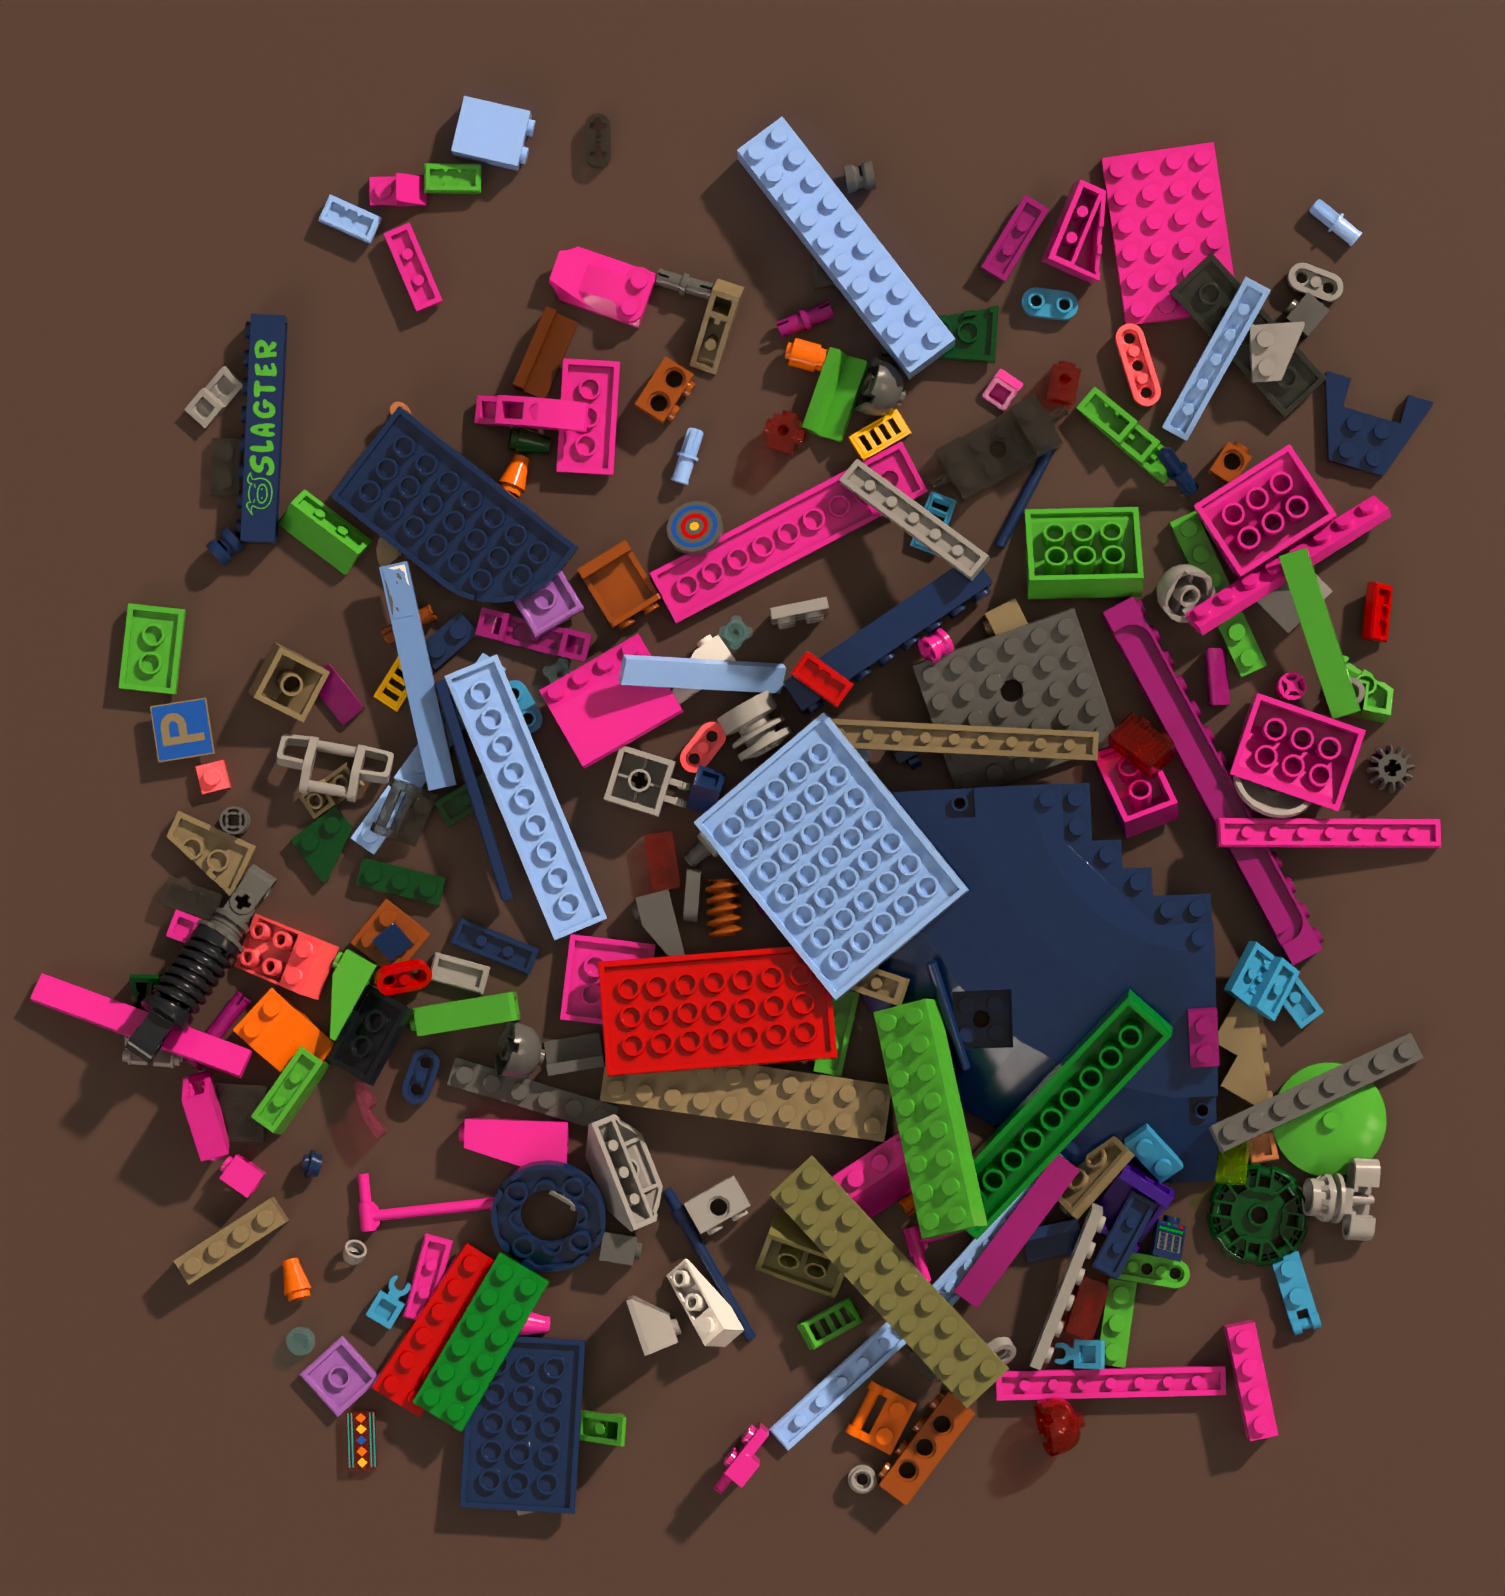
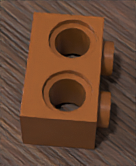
(658, 388)

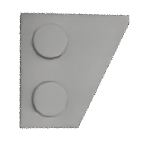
(1272, 349)

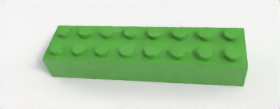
(930, 1118)

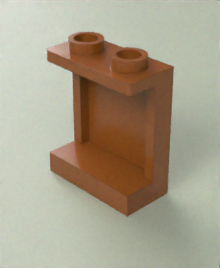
(620, 586)

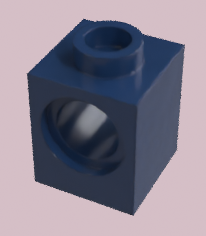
(705, 789)

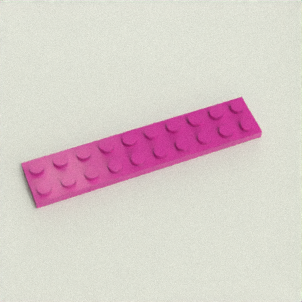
(779, 538)

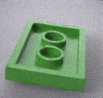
(152, 649)

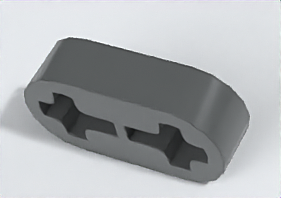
(692, 893)

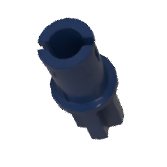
(1177, 471)

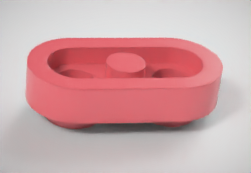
(702, 747)

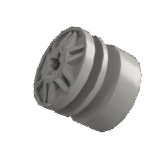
(754, 726)

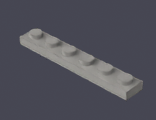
(914, 519)
(1063, 1298)

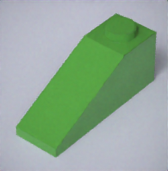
(348, 984)

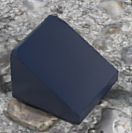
(392, 942)

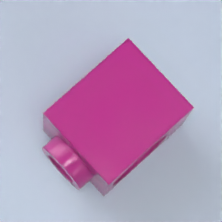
(241, 1175)

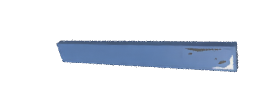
(418, 675)

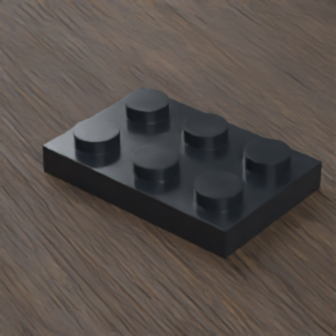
(370, 1035)

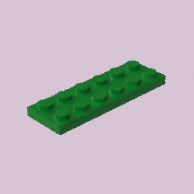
(481, 1341)

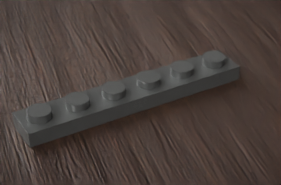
(529, 1094)

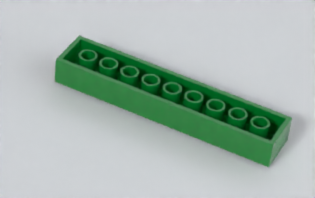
(1066, 1102)

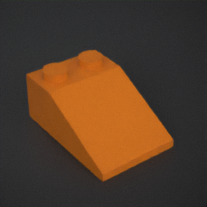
(278, 1030)

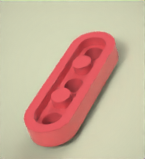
(1138, 352)

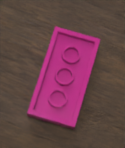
(598, 385)

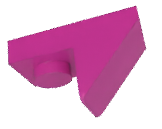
(397, 191)

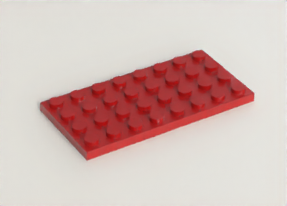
(713, 1012)

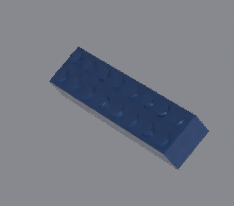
(895, 630)

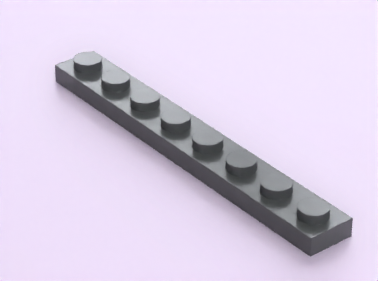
(1315, 1093)

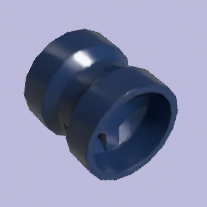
(230, 541)

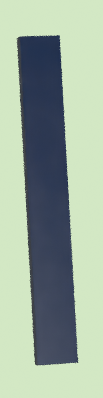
(473, 790)

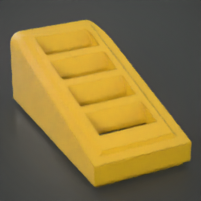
(860, 448)
(386, 684)

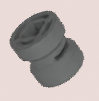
(859, 177)
(235, 824)

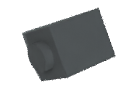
(659, 920)

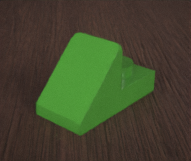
(603, 1428)

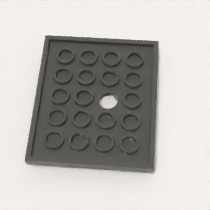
(1057, 693)

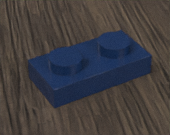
(449, 640)

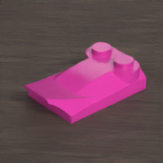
(602, 285)

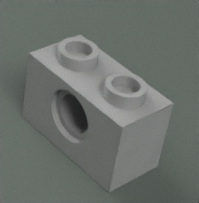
(727, 1190)

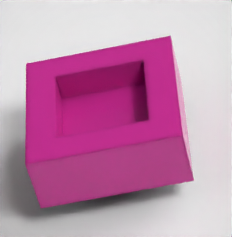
(182, 926)

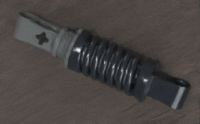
(199, 966)

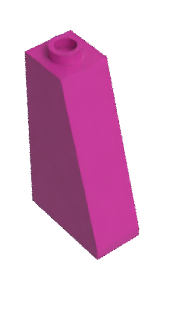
(517, 1140)

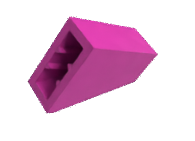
(205, 1116)

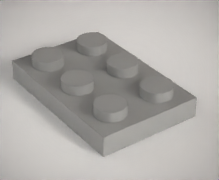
(811, 610)

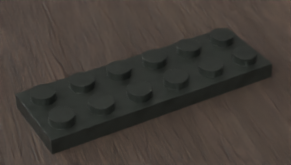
(1206, 296)

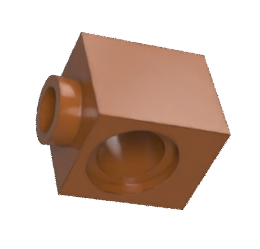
(1218, 468)

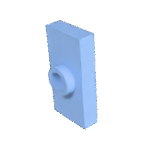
(350, 219)

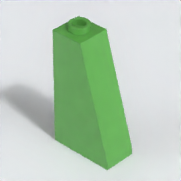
(465, 1014)

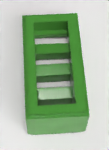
(807, 1334)

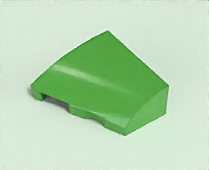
(1377, 699)

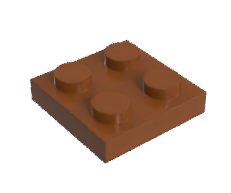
(378, 922)

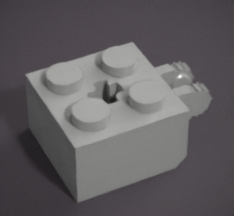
(657, 773)

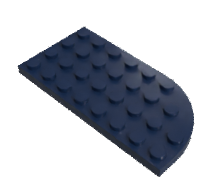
(451, 515)

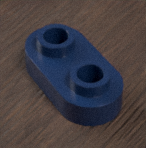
(419, 1075)

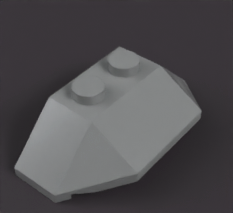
(624, 1171)

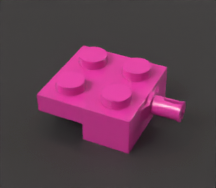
(742, 1463)

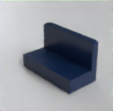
(1052, 1240)

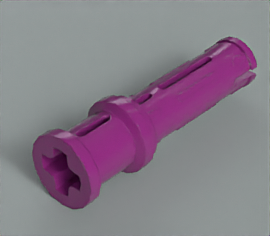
(225, 1020)

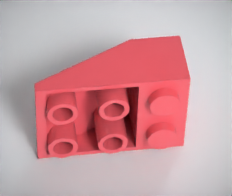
(286, 957)

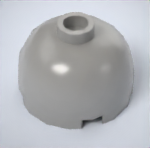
(1182, 590)

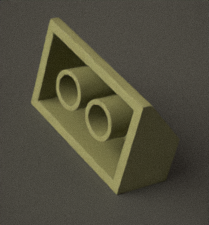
(796, 1258)

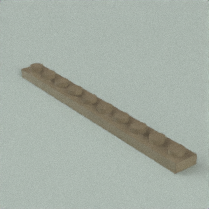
(970, 739)

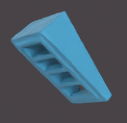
(942, 500)

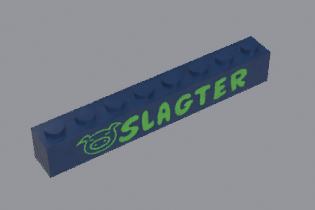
(263, 429)

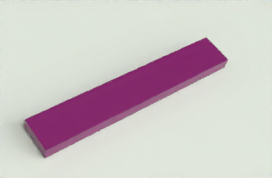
(1016, 1231)

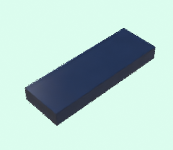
(495, 946)
(1124, 1235)

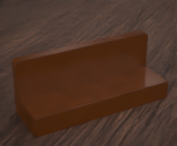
(545, 353)

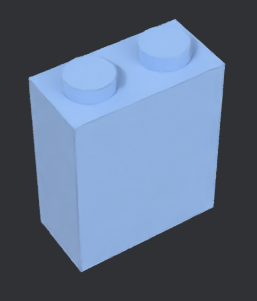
(492, 133)

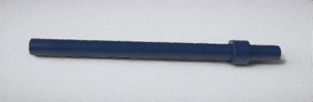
(681, 1216)

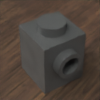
(1307, 310)

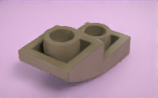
(320, 803)

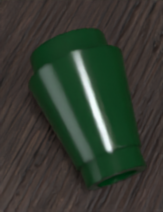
(528, 441)

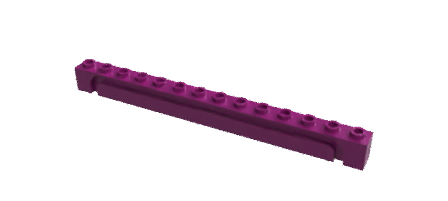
(1209, 776)

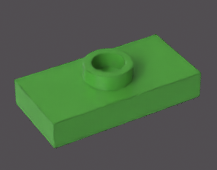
(452, 178)

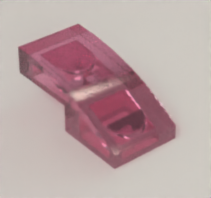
(367, 1100)

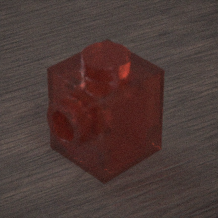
(1063, 383)

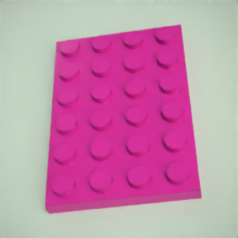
(1163, 224)

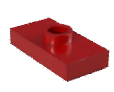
(1377, 612)
(821, 679)

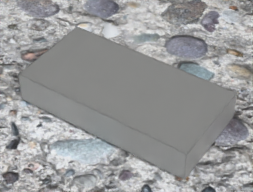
(459, 973)

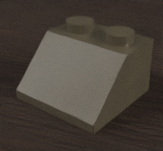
(288, 682)

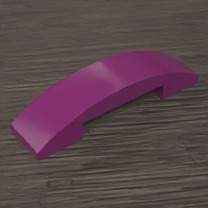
(516, 632)

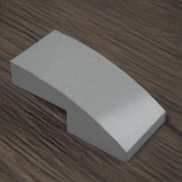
(215, 397)

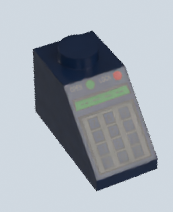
(1167, 1238)

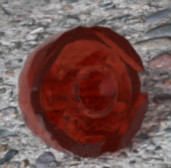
(1059, 1425)

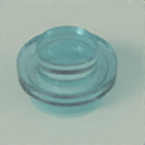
(300, 1341)

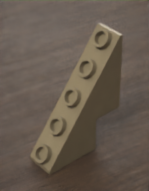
(1247, 1070)

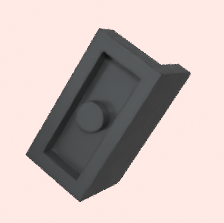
(574, 1054)

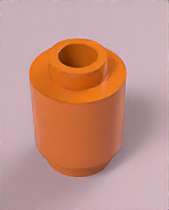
(805, 355)

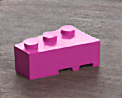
(1078, 233)

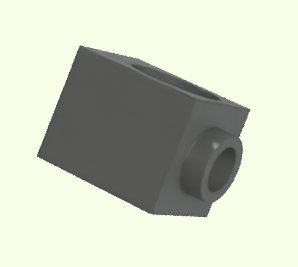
(620, 1248)

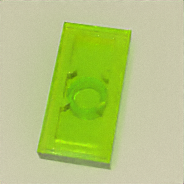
(1233, 1165)

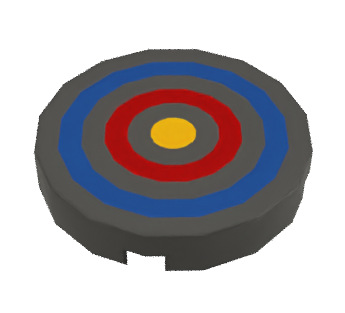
(695, 528)

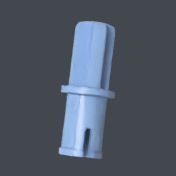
(1335, 222)
(687, 456)

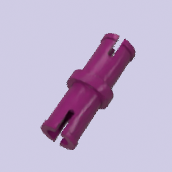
(805, 319)

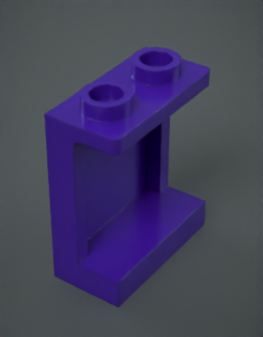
(1134, 1179)

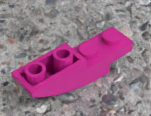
(531, 413)

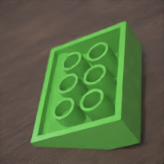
(1083, 553)

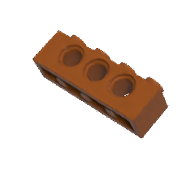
(905, 1487)

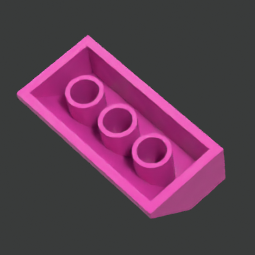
(876, 1176)

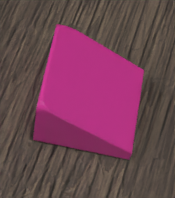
(1002, 390)

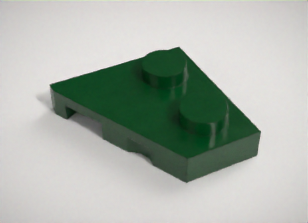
(324, 842)

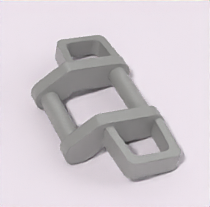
(357, 773)

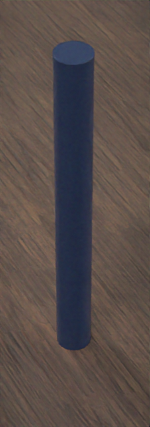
(1023, 500)
(948, 1016)

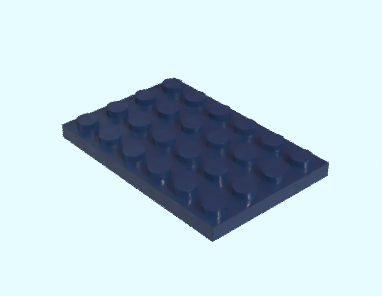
(527, 1431)

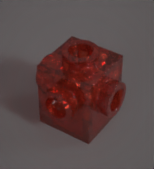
(788, 443)

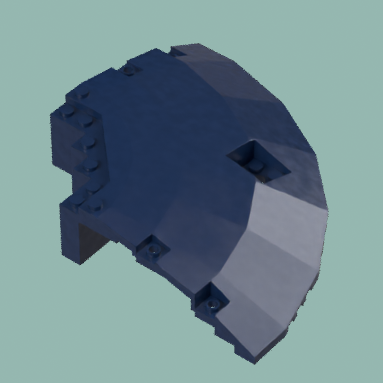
(1049, 950)

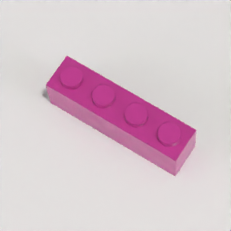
(1250, 1380)

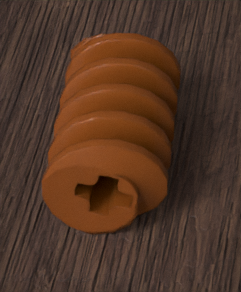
(723, 907)

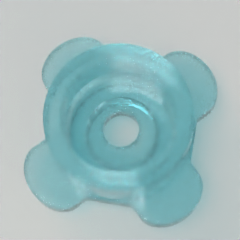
(736, 624)
(560, 666)

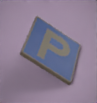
(182, 730)

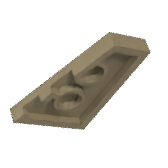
(213, 850)
(1095, 1175)

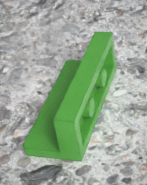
(835, 395)
(324, 531)
(290, 1091)

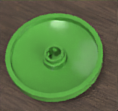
(1335, 1132)

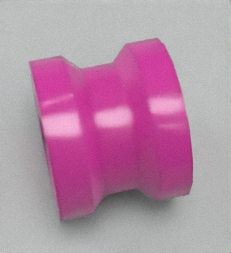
(936, 645)
(1294, 682)

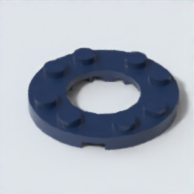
(546, 1254)

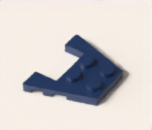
(1364, 439)

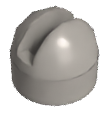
(354, 1252)

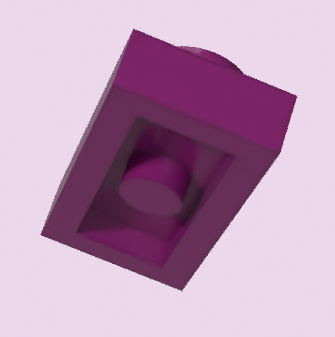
(1203, 1037)

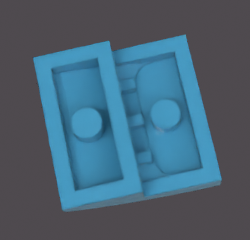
(1261, 980)

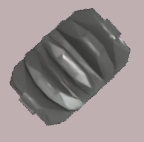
(1397, 776)

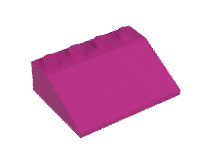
(1264, 512)
(600, 712)
(1296, 751)

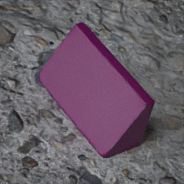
(1217, 677)
(340, 697)

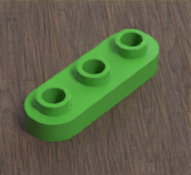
(1159, 1273)

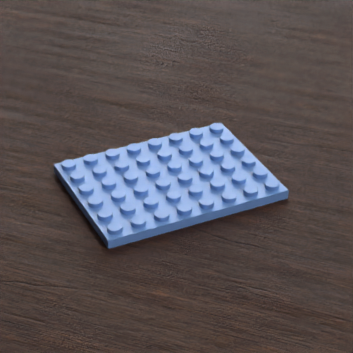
(831, 856)

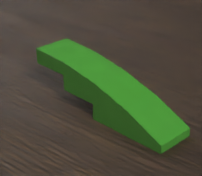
(1124, 432)

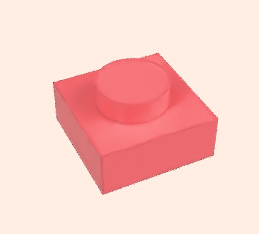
(213, 777)

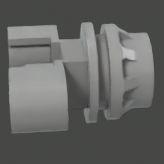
(1333, 1199)

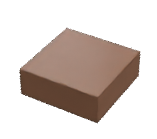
(1263, 1148)

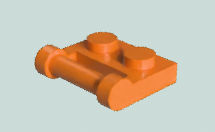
(889, 1421)

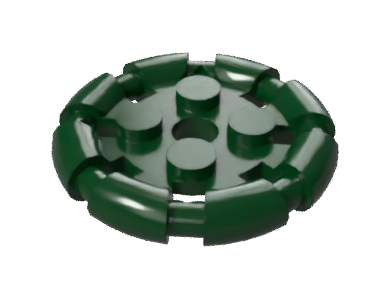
(1270, 1228)

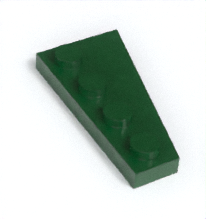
(974, 336)

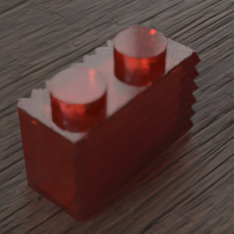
(1142, 744)

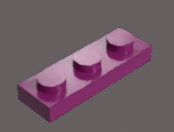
(1015, 238)

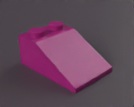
(1134, 796)

